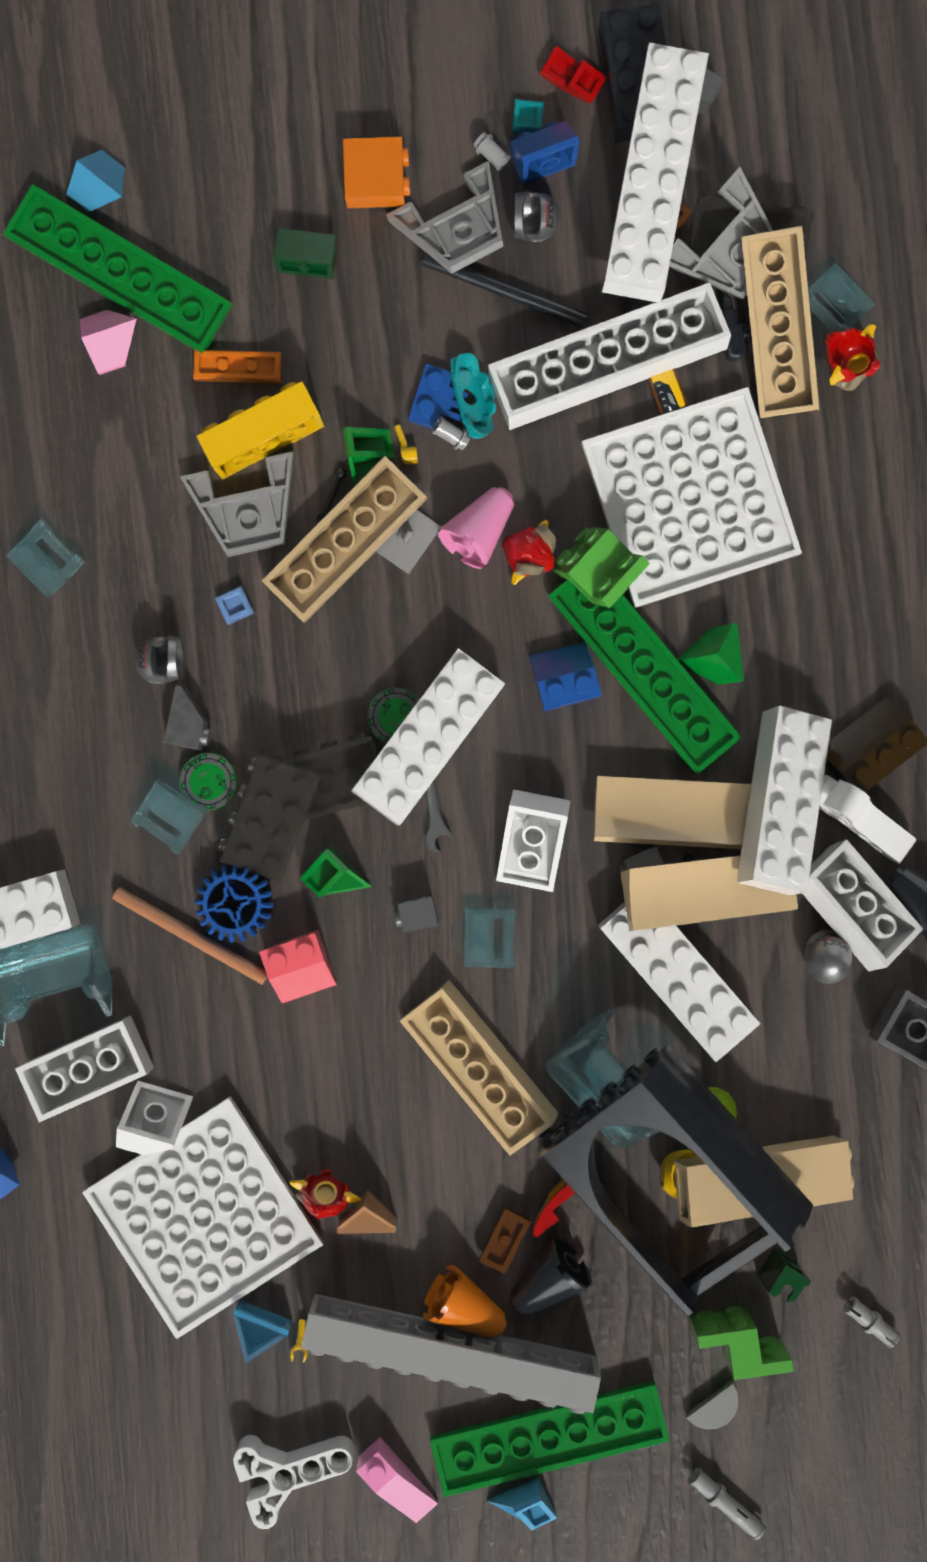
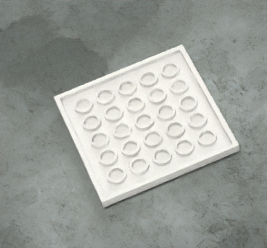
(693, 495)
(203, 1218)

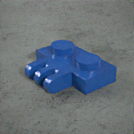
(434, 398)

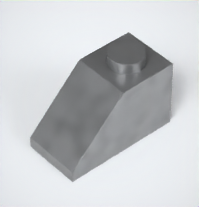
(186, 722)

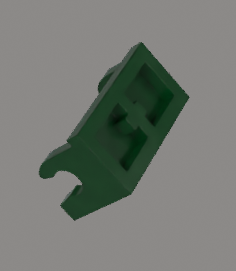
(305, 253)
(782, 1271)

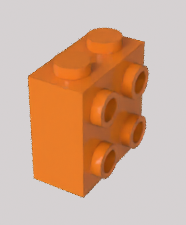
(375, 172)

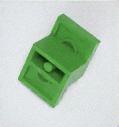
(600, 566)
(743, 1350)

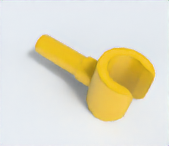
(408, 454)
(300, 1334)

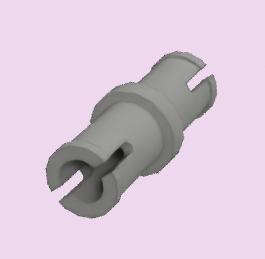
(871, 1322)

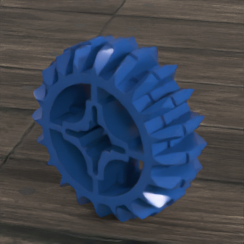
(236, 916)

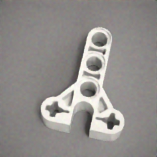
(858, 813)
(268, 1462)

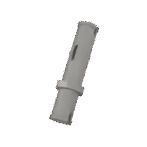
(717, 1496)

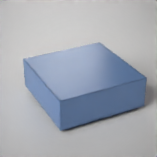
(234, 605)

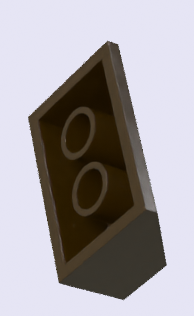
(874, 745)

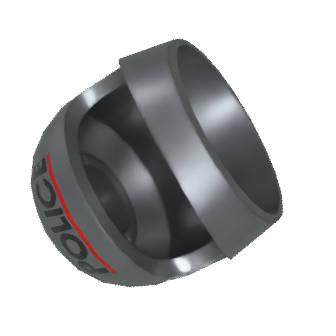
(535, 216)
(160, 659)
(828, 958)

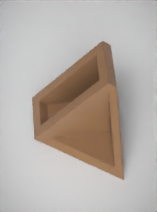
(367, 1217)

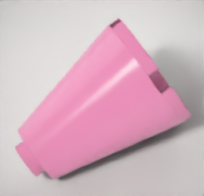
(478, 527)

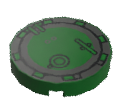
(389, 711)
(208, 781)

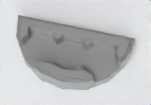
(716, 1409)

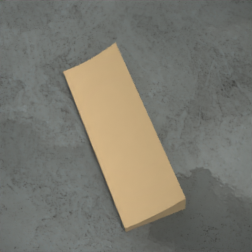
(780, 322)
(344, 539)
(670, 812)
(694, 894)
(480, 1068)

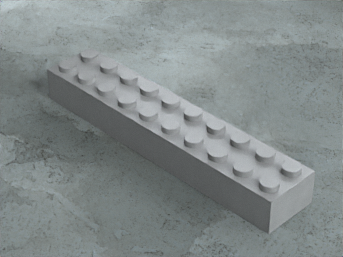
(440, 1352)

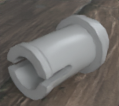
(491, 151)
(457, 437)

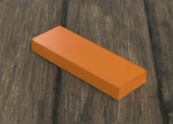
(237, 366)

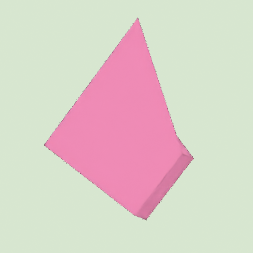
(107, 339)

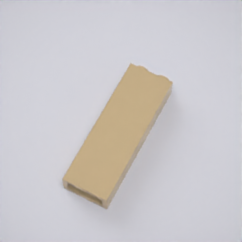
(815, 1166)

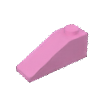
(394, 1481)

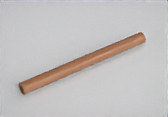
(190, 935)

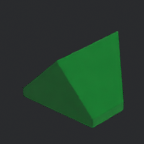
(366, 449)
(716, 655)
(332, 875)

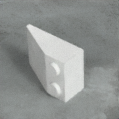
(533, 840)

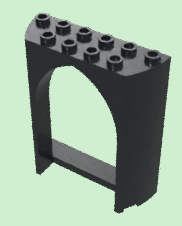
(675, 1101)

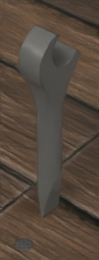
(436, 824)

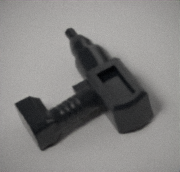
(739, 331)

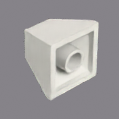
(152, 1119)

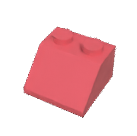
(298, 966)

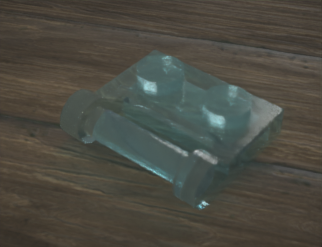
(842, 296)
(38, 565)
(174, 810)
(480, 937)

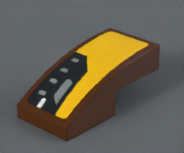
(667, 392)

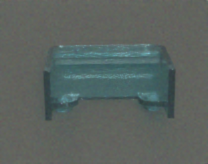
(50, 967)
(586, 1067)

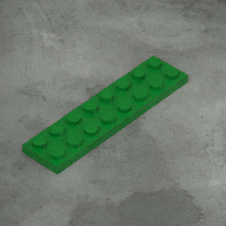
(117, 269)
(649, 676)
(548, 1439)

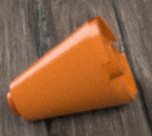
(462, 1305)

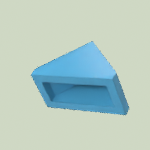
(96, 181)
(258, 1329)
(527, 1503)

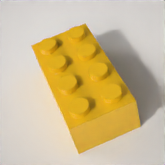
(260, 429)

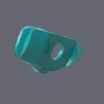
(467, 375)

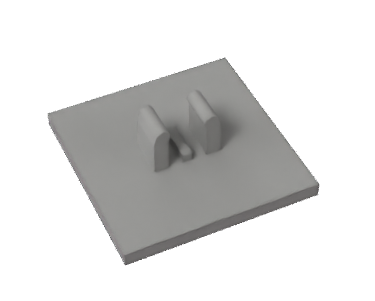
(409, 541)

